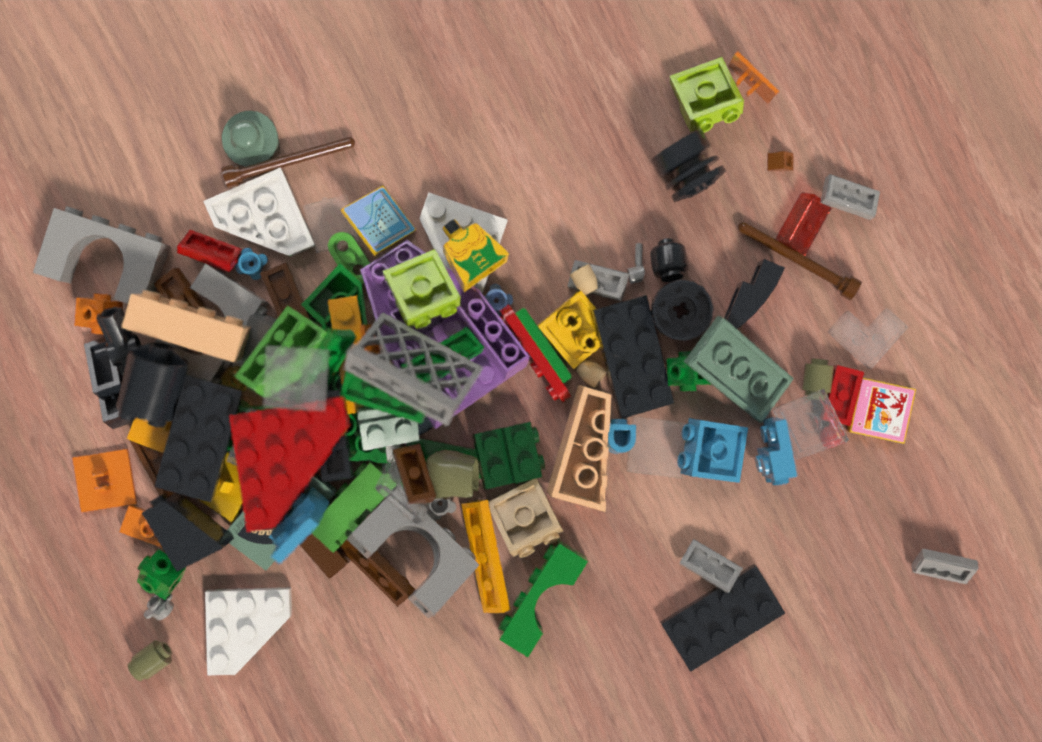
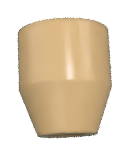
(585, 279)
(591, 373)

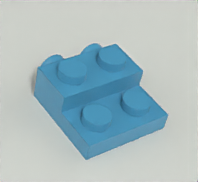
(712, 450)
(777, 458)
(298, 523)

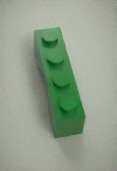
(560, 567)

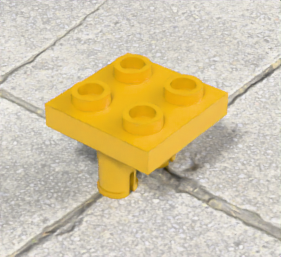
(572, 329)

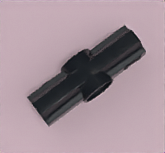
(118, 339)

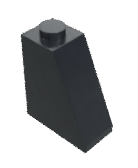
(184, 530)

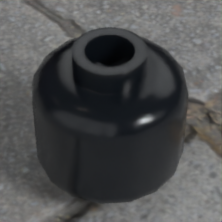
(669, 260)

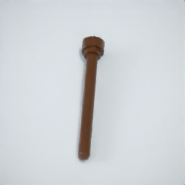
(236, 175)
(845, 285)

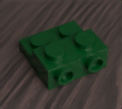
(508, 455)

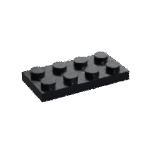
(632, 356)
(198, 438)
(722, 618)

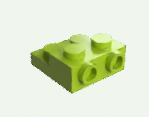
(707, 95)
(422, 289)

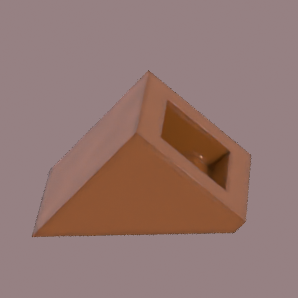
(780, 161)

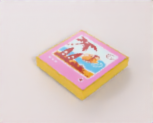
(882, 411)

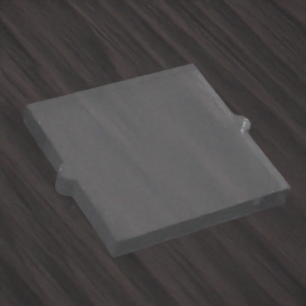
(326, 220)

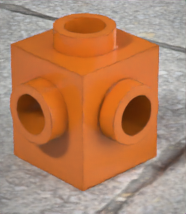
(88, 308)

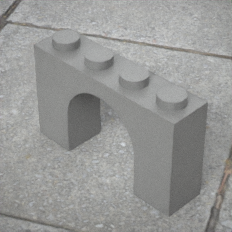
(69, 235)
(233, 301)
(451, 561)

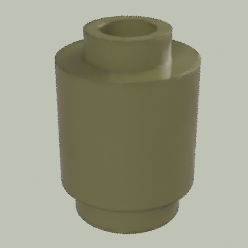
(817, 376)
(150, 660)

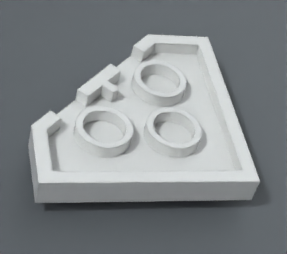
(440, 210)
(263, 214)
(241, 624)

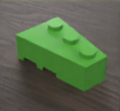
(288, 331)
(351, 507)

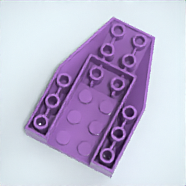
(502, 351)

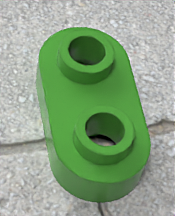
(350, 257)

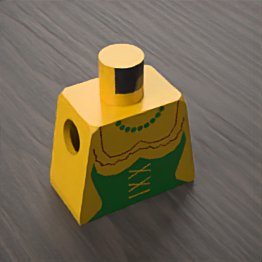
(471, 253)

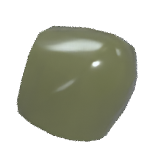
(453, 474)

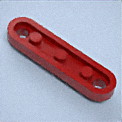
(540, 365)

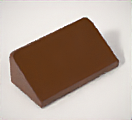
(414, 474)
(324, 558)

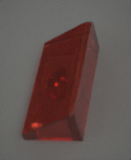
(803, 222)

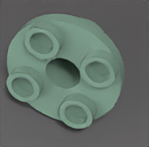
(250, 138)

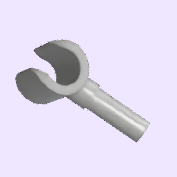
(637, 273)

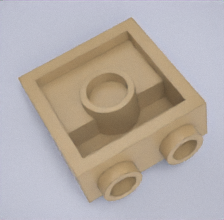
(525, 518)

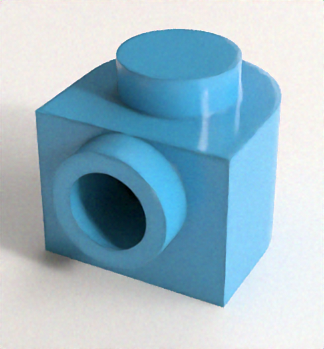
(621, 436)

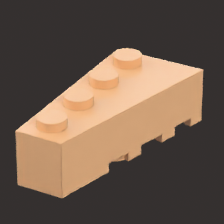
(186, 325)
(583, 452)

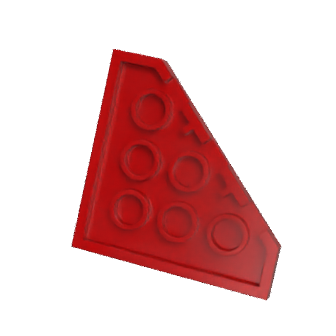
(280, 454)

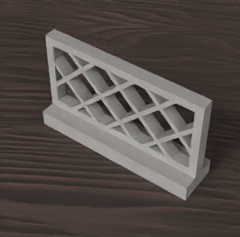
(403, 382)

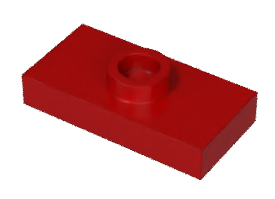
(209, 250)

